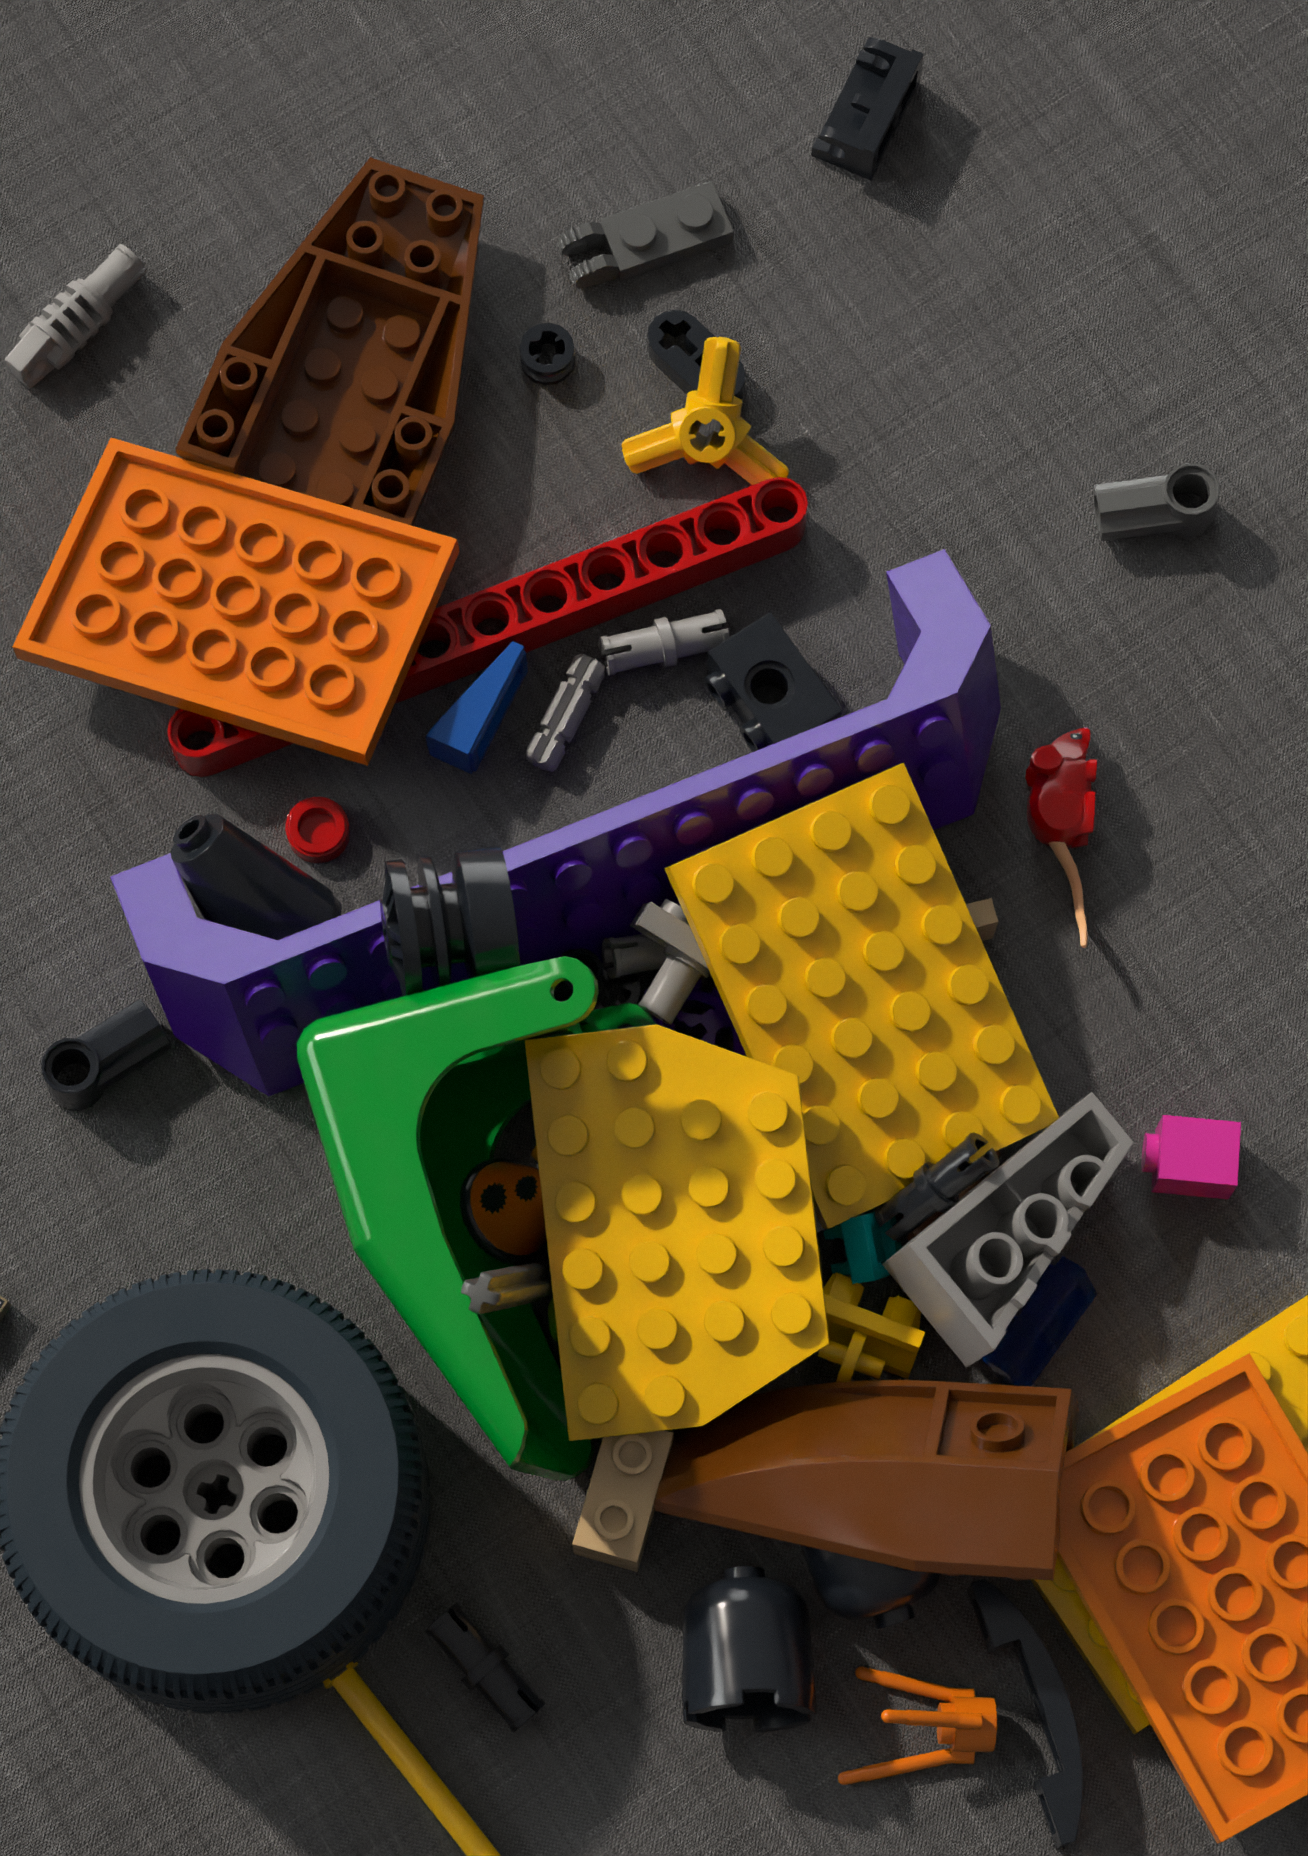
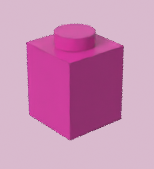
(1193, 1156)

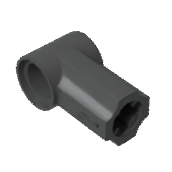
(1150, 505)

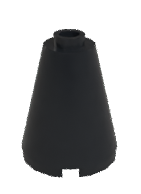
(247, 883)

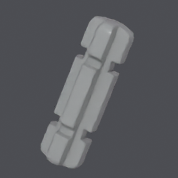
(565, 712)

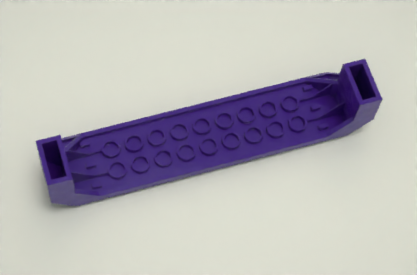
(253, 995)

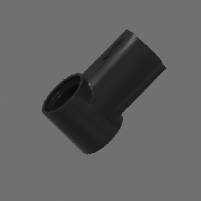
(110, 1053)

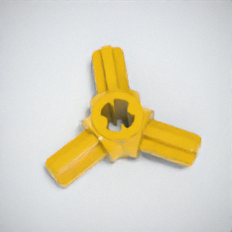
(710, 401)

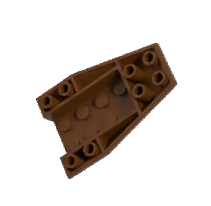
(351, 351)
(887, 1473)

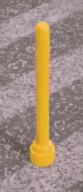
(411, 1763)

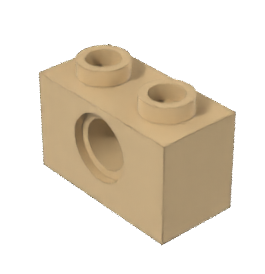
(622, 1498)

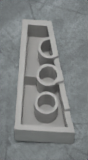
(994, 1244)

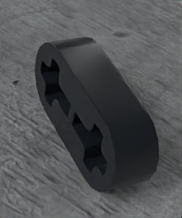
(674, 362)

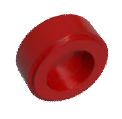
(317, 829)

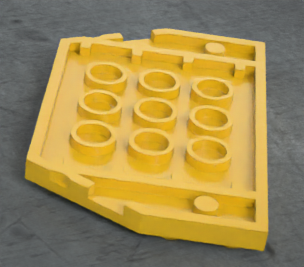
(672, 1226)

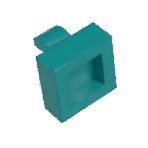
(865, 1247)

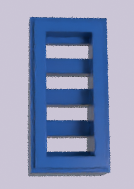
(473, 720)

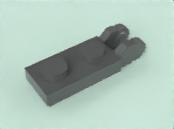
(648, 236)

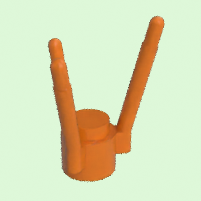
(963, 1722)

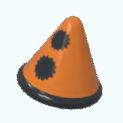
(504, 1210)

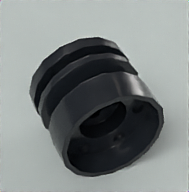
(449, 921)

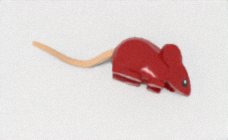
(1063, 805)

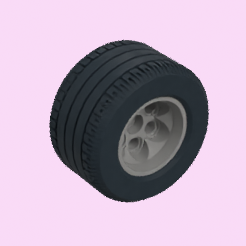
(128, 1390)

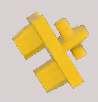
(869, 1340)

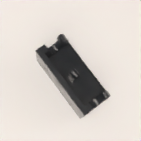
(869, 107)

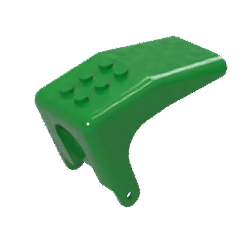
(404, 1112)

